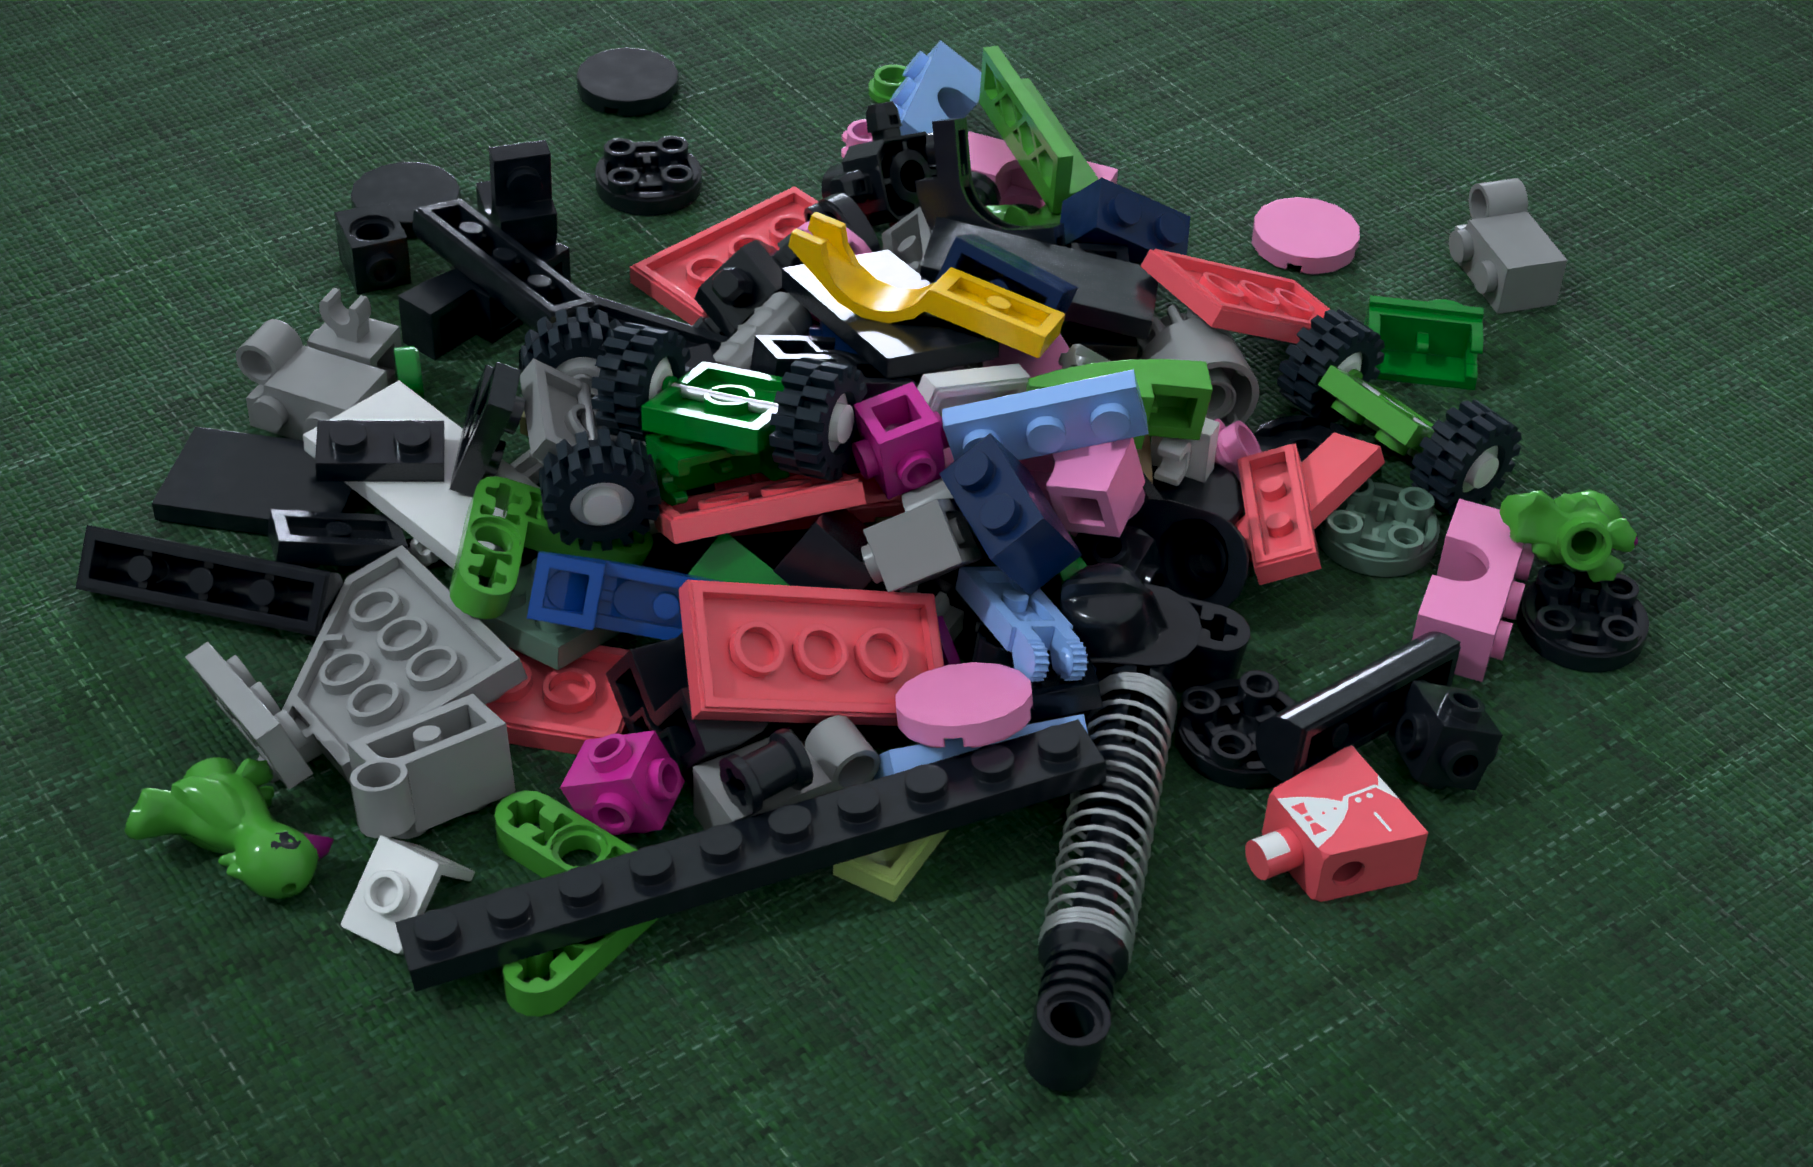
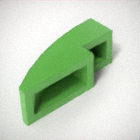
(1171, 390)

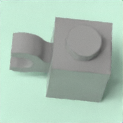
(356, 335)

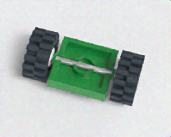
(802, 414)

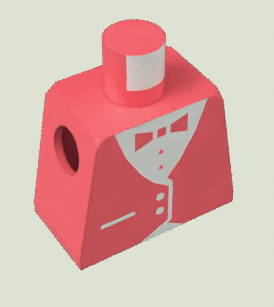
(1338, 831)

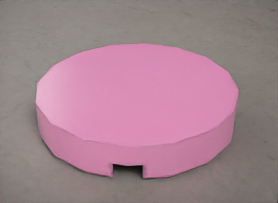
(1305, 235)
(964, 701)

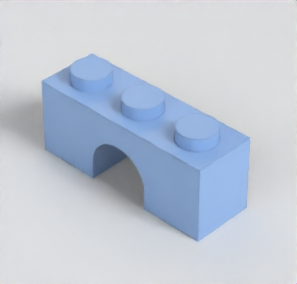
(936, 89)

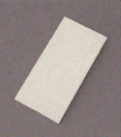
(422, 509)

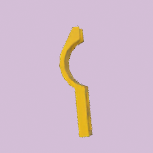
(953, 297)

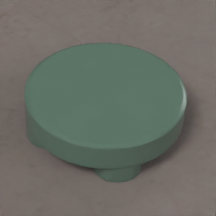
(1381, 530)

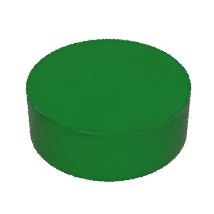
(408, 368)

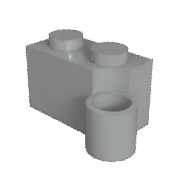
(1507, 249)
(300, 382)
(920, 542)
(838, 760)
(430, 769)

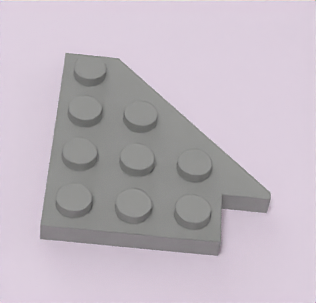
(392, 654)

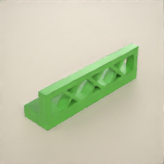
(1032, 131)

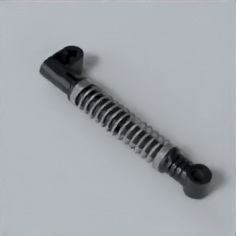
(1085, 945)

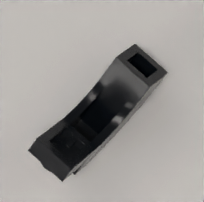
(953, 192)
(520, 193)

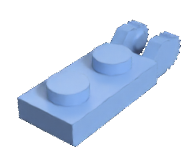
(1024, 624)

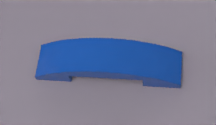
(607, 595)

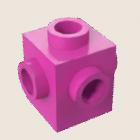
(899, 440)
(624, 782)

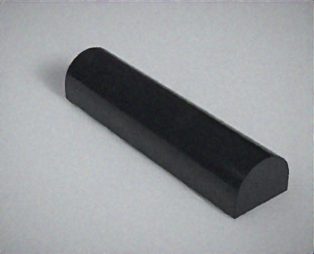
(497, 263)
(206, 580)
(1353, 707)

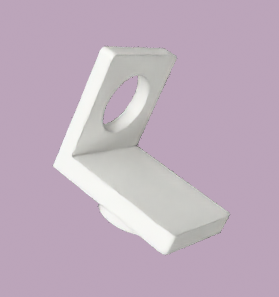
(395, 888)

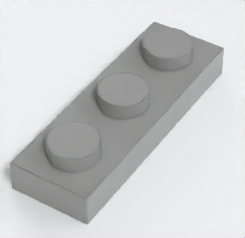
(253, 713)

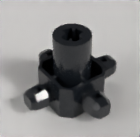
(884, 171)
(743, 285)

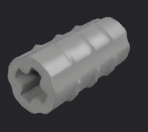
(777, 316)

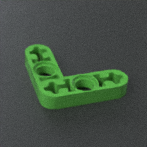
(520, 528)
(564, 833)

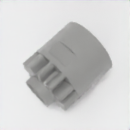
(1190, 338)

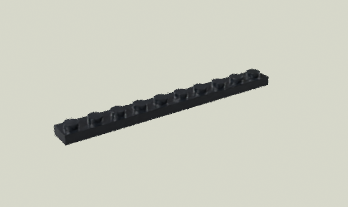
(747, 854)

